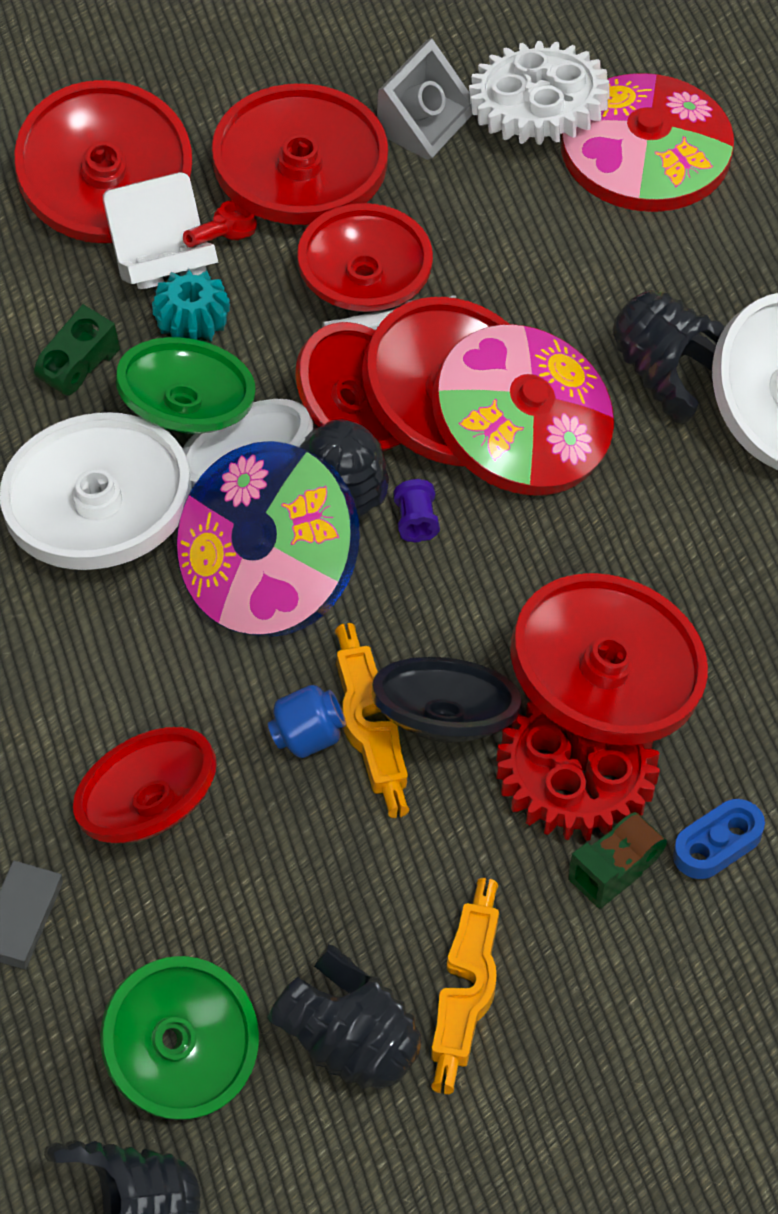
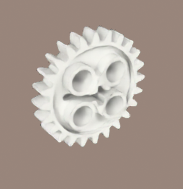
(539, 92)

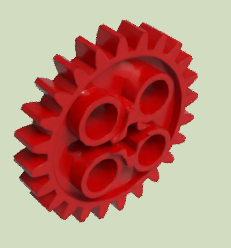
(536, 776)

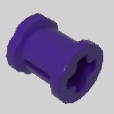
(416, 510)

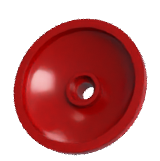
(365, 257)
(332, 378)
(145, 785)

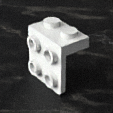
(149, 228)

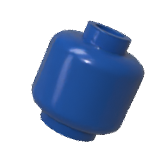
(307, 721)

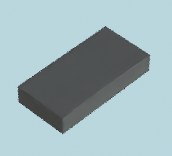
(24, 910)

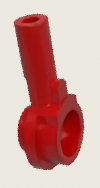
(228, 221)

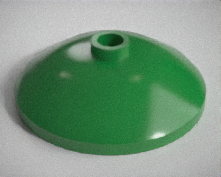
(185, 385)
(213, 1033)

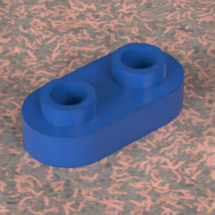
(715, 841)

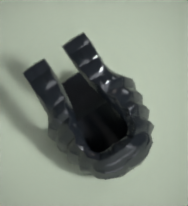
(653, 337)
(356, 458)
(353, 1036)
(133, 1179)

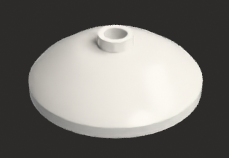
(267, 421)

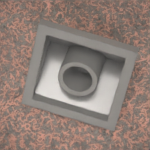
(423, 102)

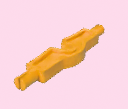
(375, 740)
(463, 1007)

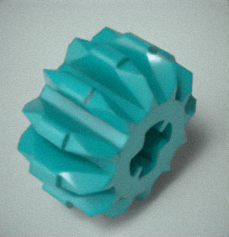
(191, 306)

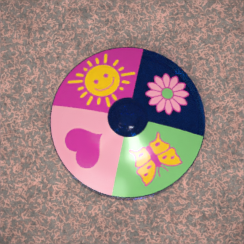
(268, 539)

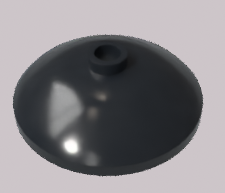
(446, 698)

